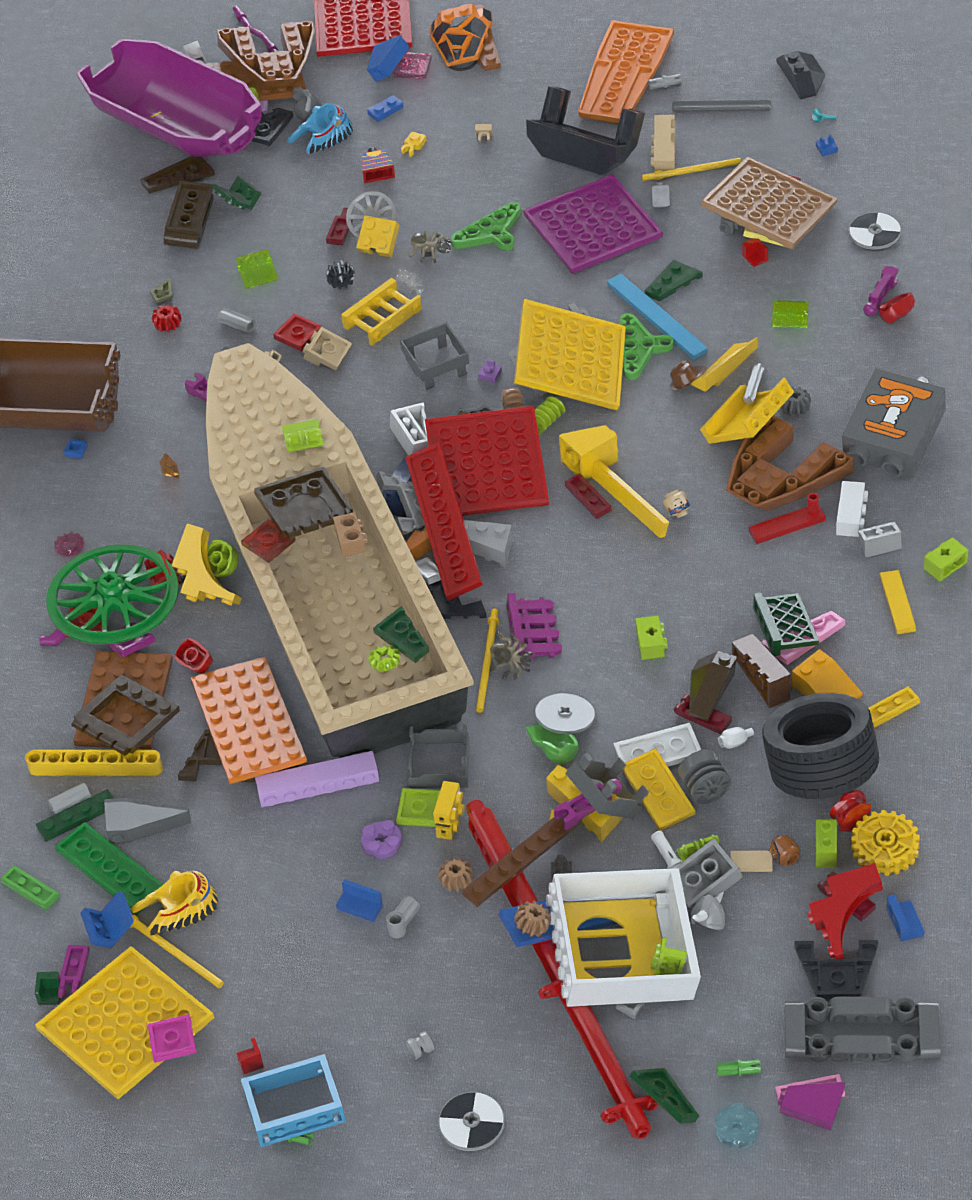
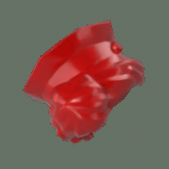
(850, 809)

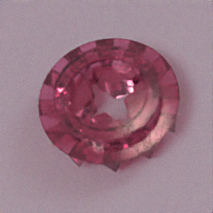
(64, 549)

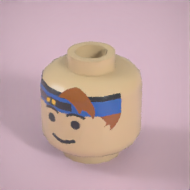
(676, 503)

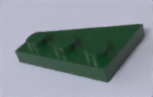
(401, 634)

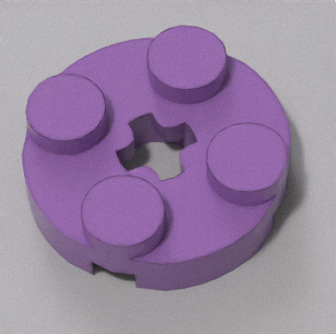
(377, 830)

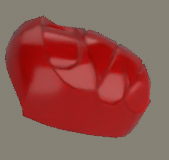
(897, 307)
(193, 656)

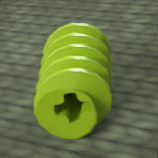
(548, 412)

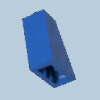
(386, 57)

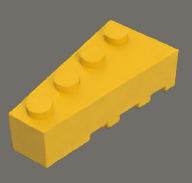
(563, 790)

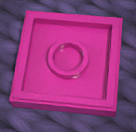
(172, 1038)

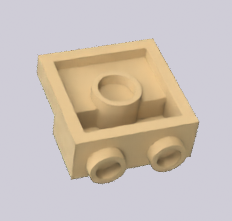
(326, 349)

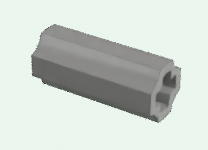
(236, 320)
(69, 798)

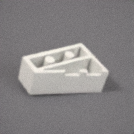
(410, 427)

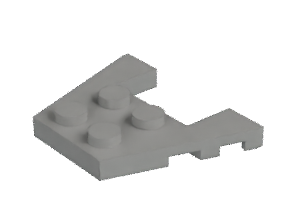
(408, 499)

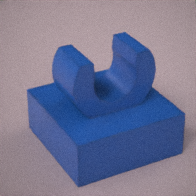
(826, 146)

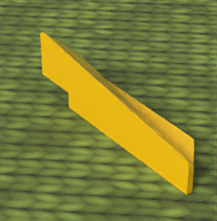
(725, 365)

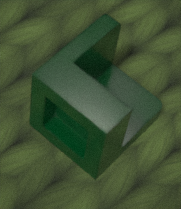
(47, 988)

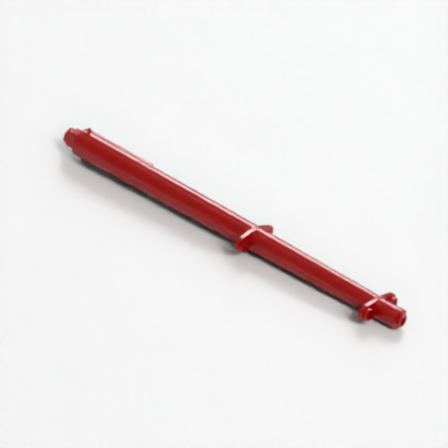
(494, 847)

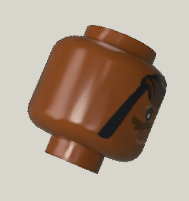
(784, 850)

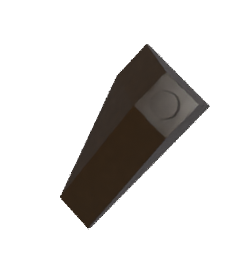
(708, 683)

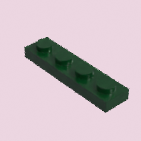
(73, 816)

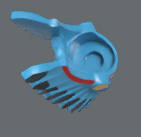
(329, 126)

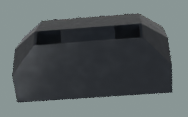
(579, 146)

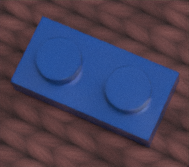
(385, 108)

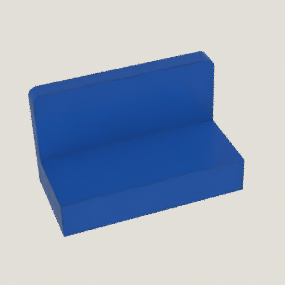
(360, 901)
(904, 918)

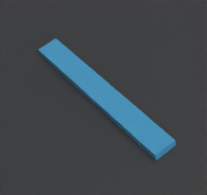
(657, 316)

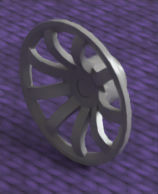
(372, 212)

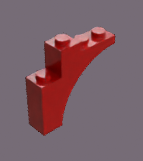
(844, 895)

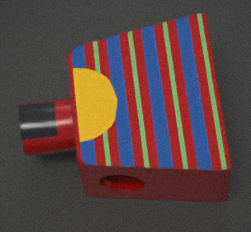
(377, 166)

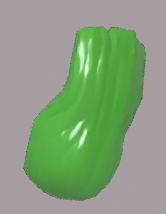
(557, 747)

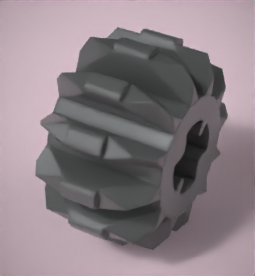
(797, 403)

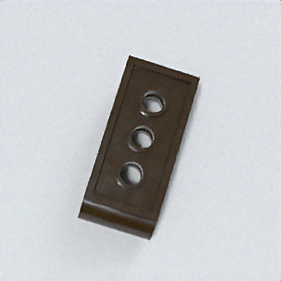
(188, 214)

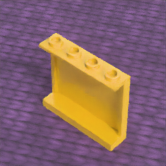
(738, 420)

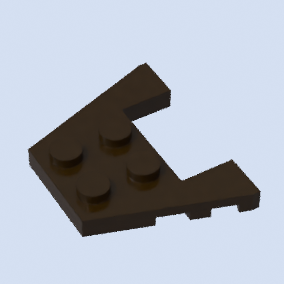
(204, 754)

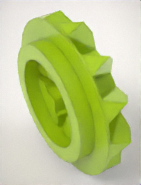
(386, 663)

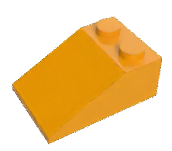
(823, 675)

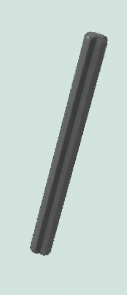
(721, 105)

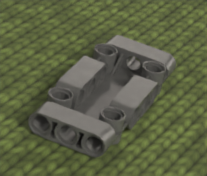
(862, 1030)

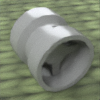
(419, 1045)

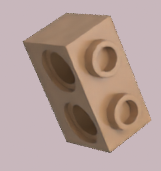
(349, 534)

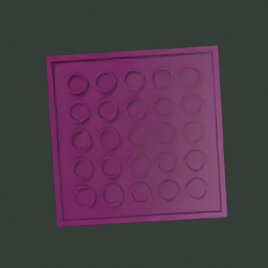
(592, 223)

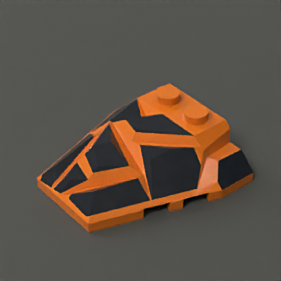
(461, 33)

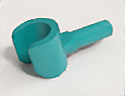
(817, 117)

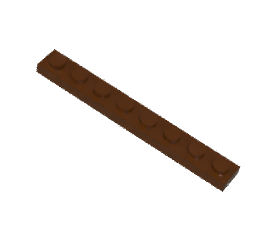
(516, 861)

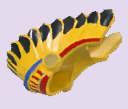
(185, 899)

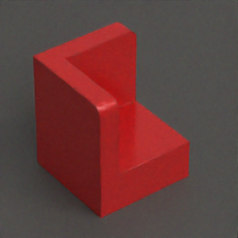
(755, 252)
(250, 1059)

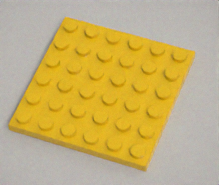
(570, 354)
(109, 1016)

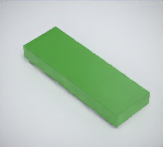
(29, 887)

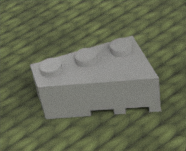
(490, 540)

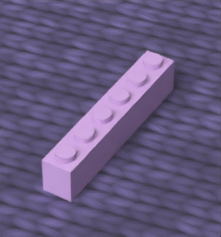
(317, 779)

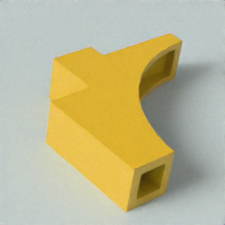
(193, 562)

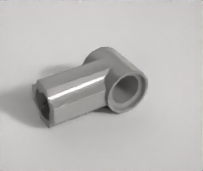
(400, 918)

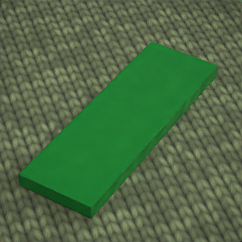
(107, 865)

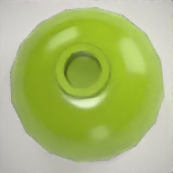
(222, 558)

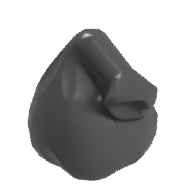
(304, 104)

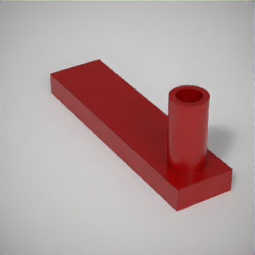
(789, 522)

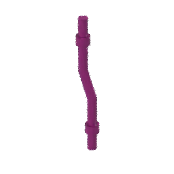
(241, 17)

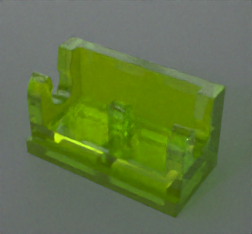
(790, 313)

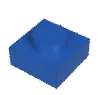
(75, 448)

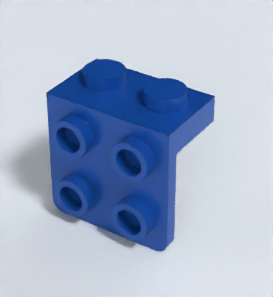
(110, 924)

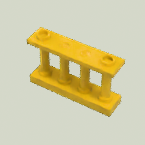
(377, 299)

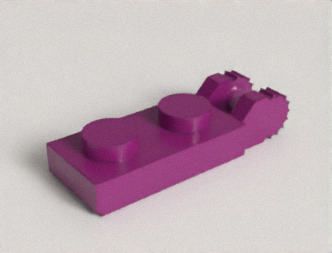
(73, 968)

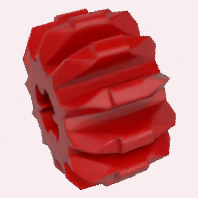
(166, 318)

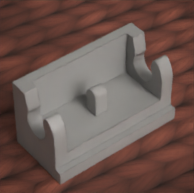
(880, 539)

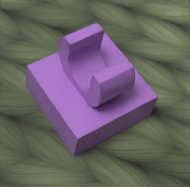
(490, 371)

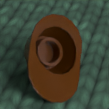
(684, 374)

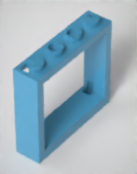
(301, 1122)

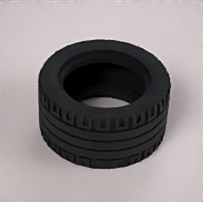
(820, 745)

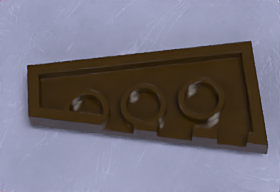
(188, 170)

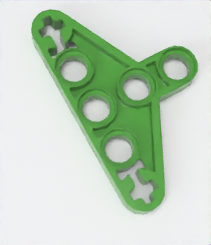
(484, 235)
(640, 352)

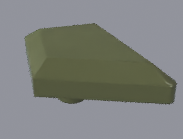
(162, 292)

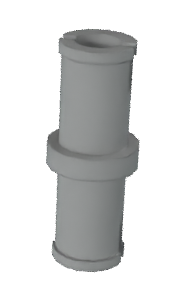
(664, 81)

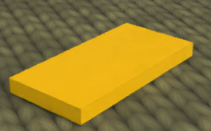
(666, 799)

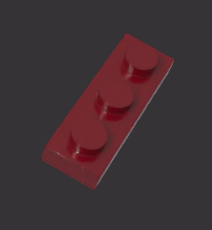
(588, 496)

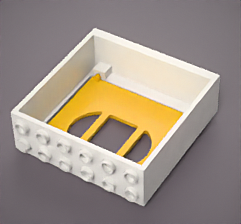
(648, 908)

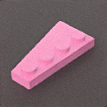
(824, 627)

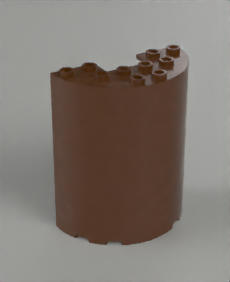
(58, 384)

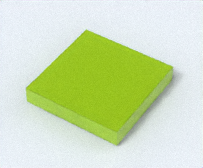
(417, 807)

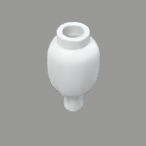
(734, 737)

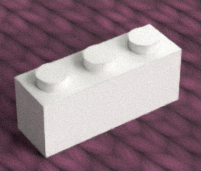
(851, 508)

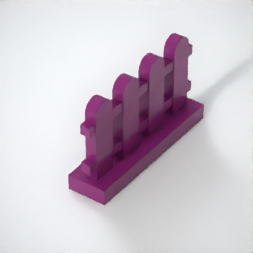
(526, 620)

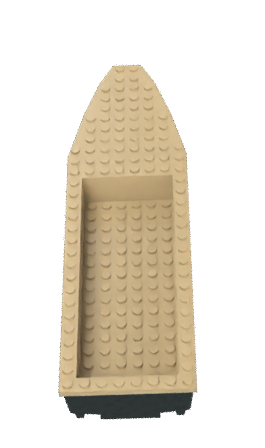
(312, 593)

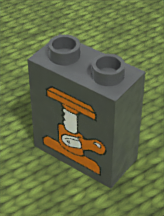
(894, 423)

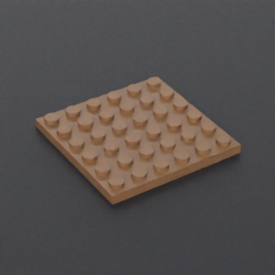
(769, 202)

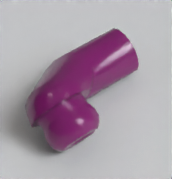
(54, 639)

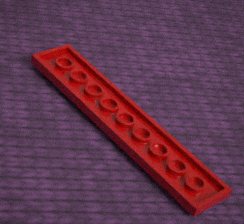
(444, 521)

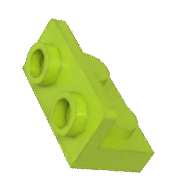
(667, 960)

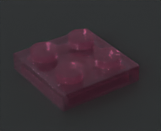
(413, 66)

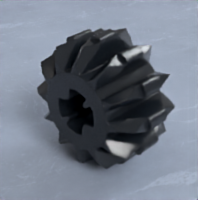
(340, 274)

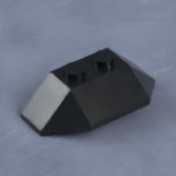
(802, 73)

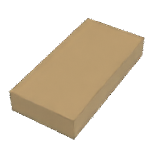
(752, 861)

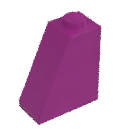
(812, 1102)

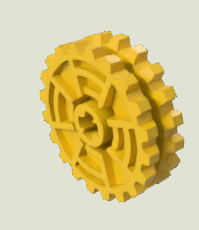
(886, 841)

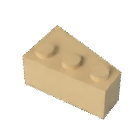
(663, 143)

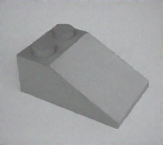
(707, 873)

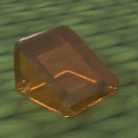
(169, 467)

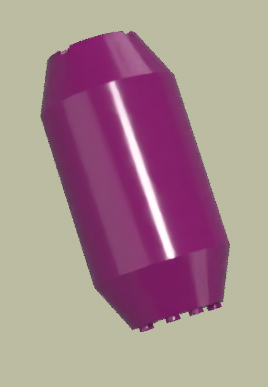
(199, 105)

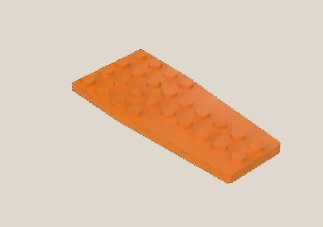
(622, 69)

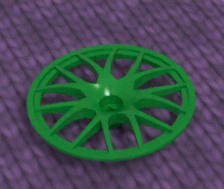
(110, 594)

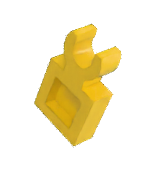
(413, 142)

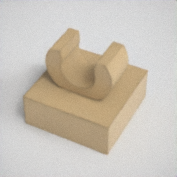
(484, 130)

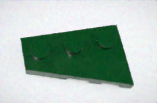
(670, 279)
(666, 1093)

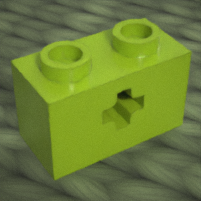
(945, 559)
(650, 637)
(826, 843)

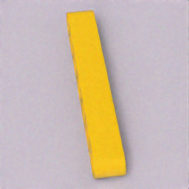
(93, 763)

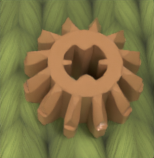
(512, 398)
(455, 874)
(532, 918)

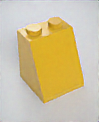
(585, 446)

